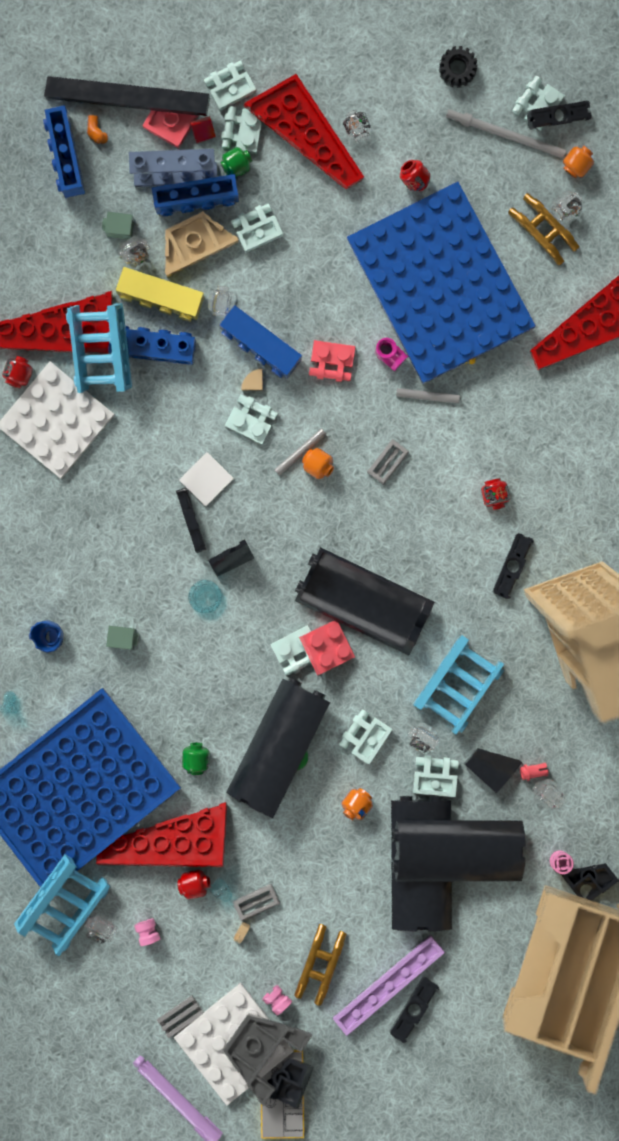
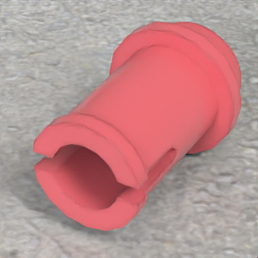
(532, 771)

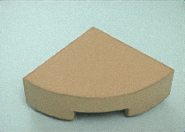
(253, 381)
(241, 933)

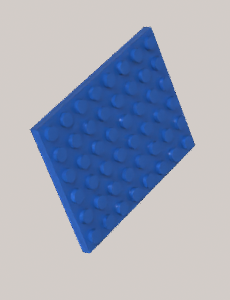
(440, 282)
(79, 788)

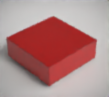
(203, 129)

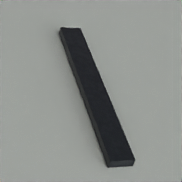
(127, 96)

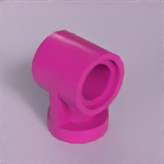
(395, 358)

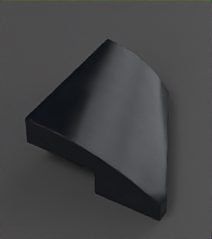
(231, 558)
(492, 767)
(597, 876)
(291, 1082)

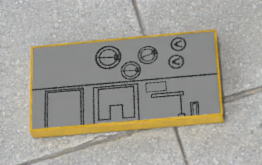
(278, 1118)

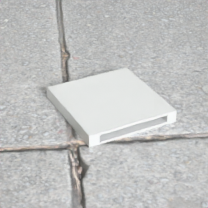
(206, 479)

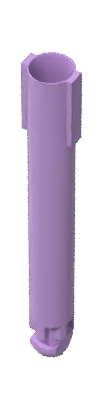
(201, 1124)

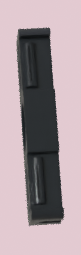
(546, 116)
(190, 519)
(517, 552)
(421, 996)

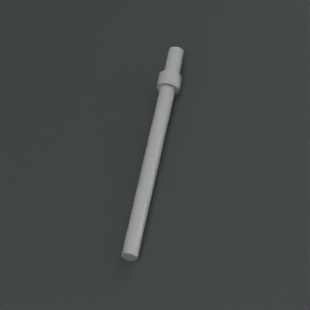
(467, 119)

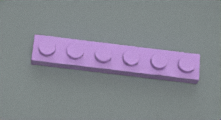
(388, 985)

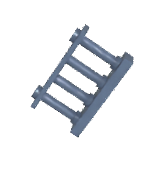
(171, 166)

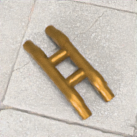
(544, 214)
(314, 953)

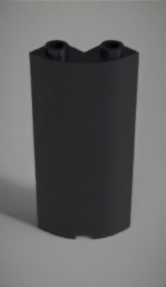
(364, 601)
(278, 747)
(458, 850)
(420, 903)

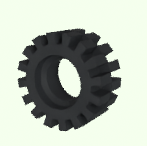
(464, 56)

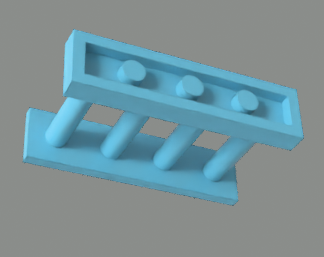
(117, 338)
(438, 683)
(52, 887)

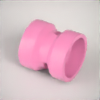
(561, 862)
(147, 932)
(277, 1000)

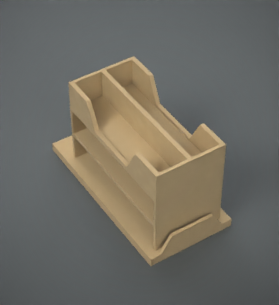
(585, 631)
(569, 981)

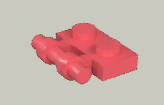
(332, 354)

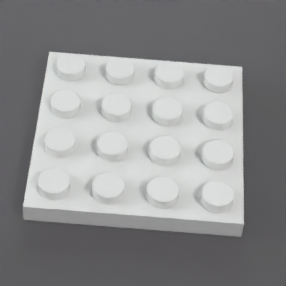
(55, 420)
(208, 1035)

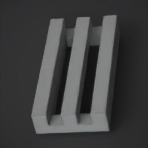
(377, 475)
(272, 895)
(165, 1027)

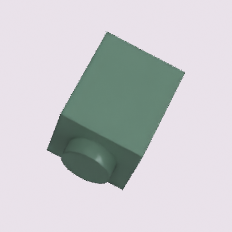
(118, 225)
(122, 637)

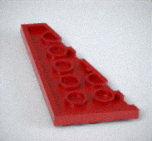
(300, 122)
(585, 329)
(50, 330)
(191, 842)

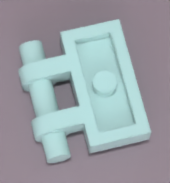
(233, 90)
(546, 98)
(248, 131)
(259, 233)
(248, 425)
(289, 647)
(371, 740)
(435, 783)

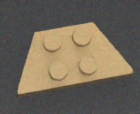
(194, 241)

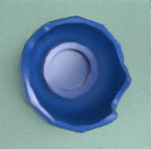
(39, 632)

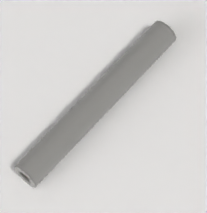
(427, 395)
(300, 452)

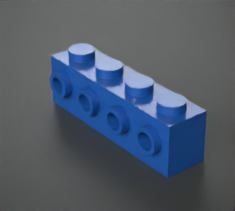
(64, 151)
(195, 194)
(261, 342)
(160, 345)

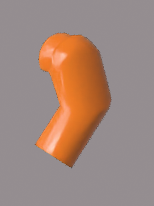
(94, 132)

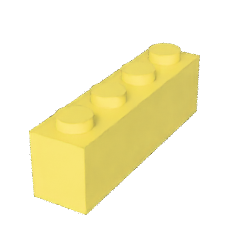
(159, 293)

